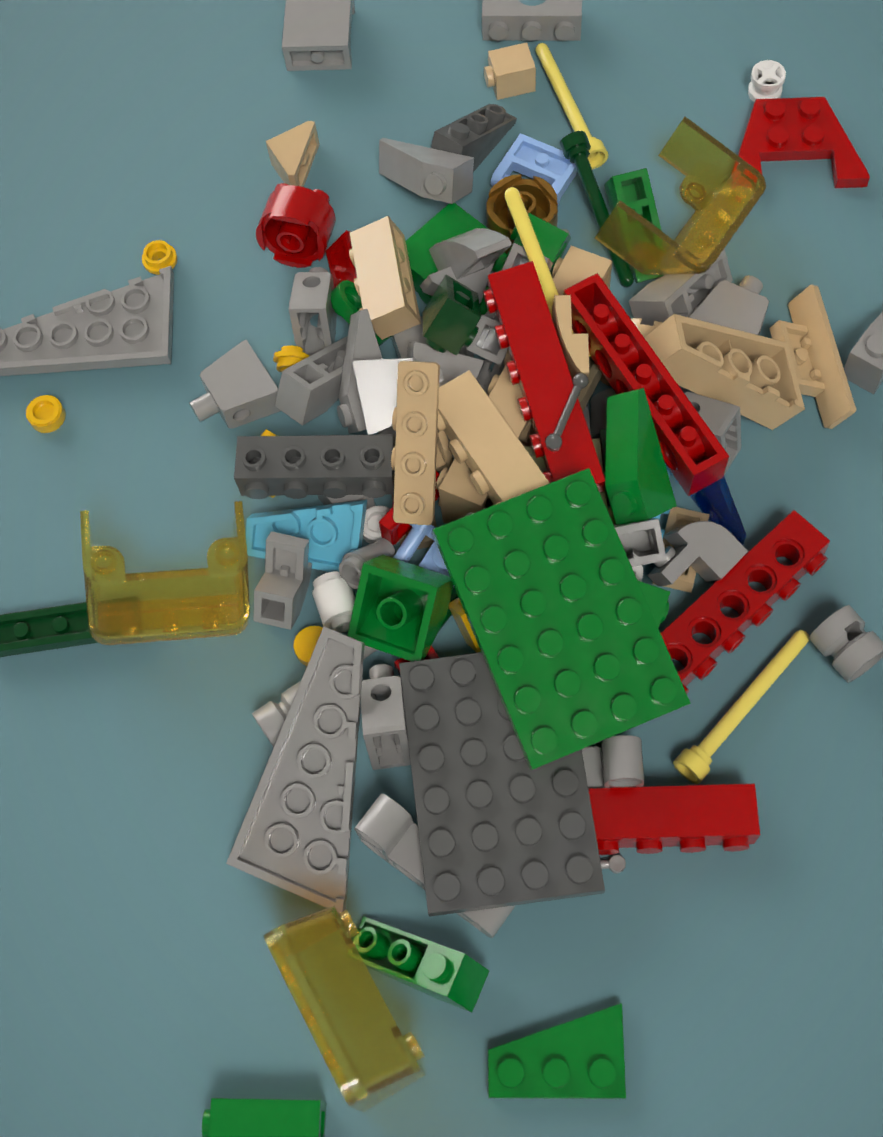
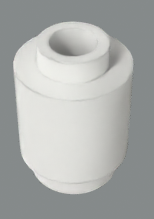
(333, 601)

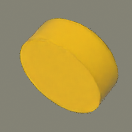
(45, 413)
(305, 643)

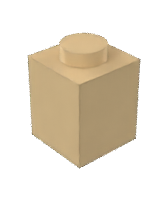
(510, 71)

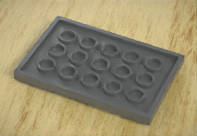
(484, 818)

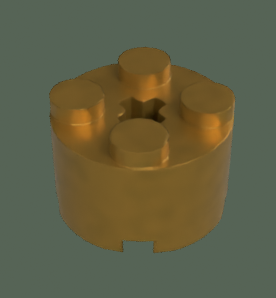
(537, 197)

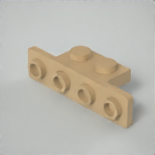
(816, 356)
(416, 442)

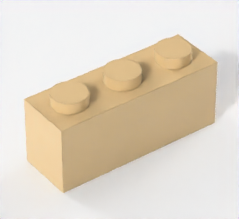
(384, 277)

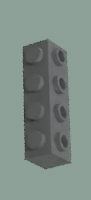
(314, 466)

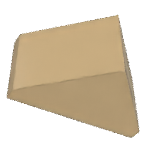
(294, 153)

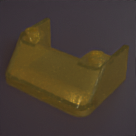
(715, 185)
(167, 603)
(344, 1008)

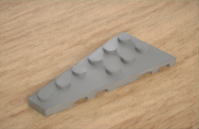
(96, 331)
(304, 802)

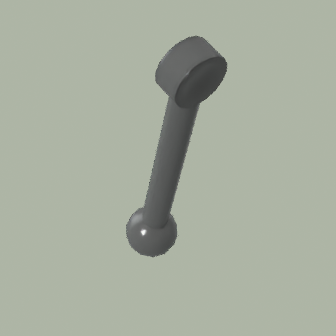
(554, 440)

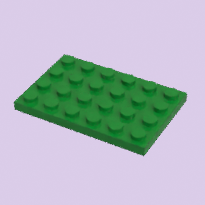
(560, 618)

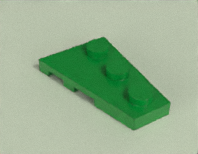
(564, 1061)

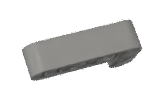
(615, 763)
(395, 838)

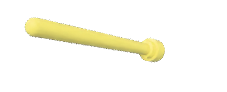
(598, 152)
(531, 244)
(695, 762)

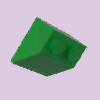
(399, 607)

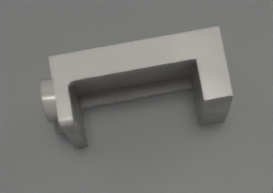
(317, 34)

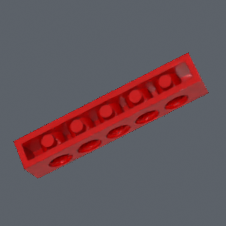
(631, 364)
(790, 539)

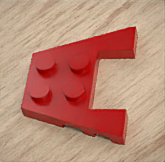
(801, 131)

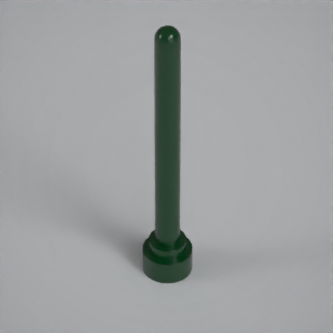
(576, 149)

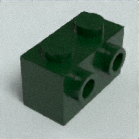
(451, 316)

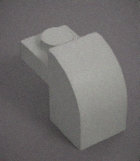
(702, 545)
(285, 581)

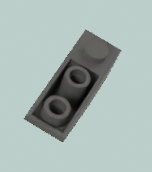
(475, 133)

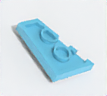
(329, 528)

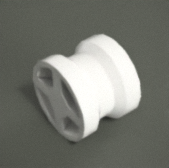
(766, 80)

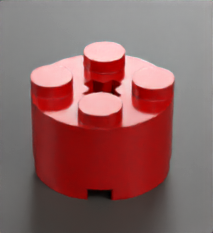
(296, 225)

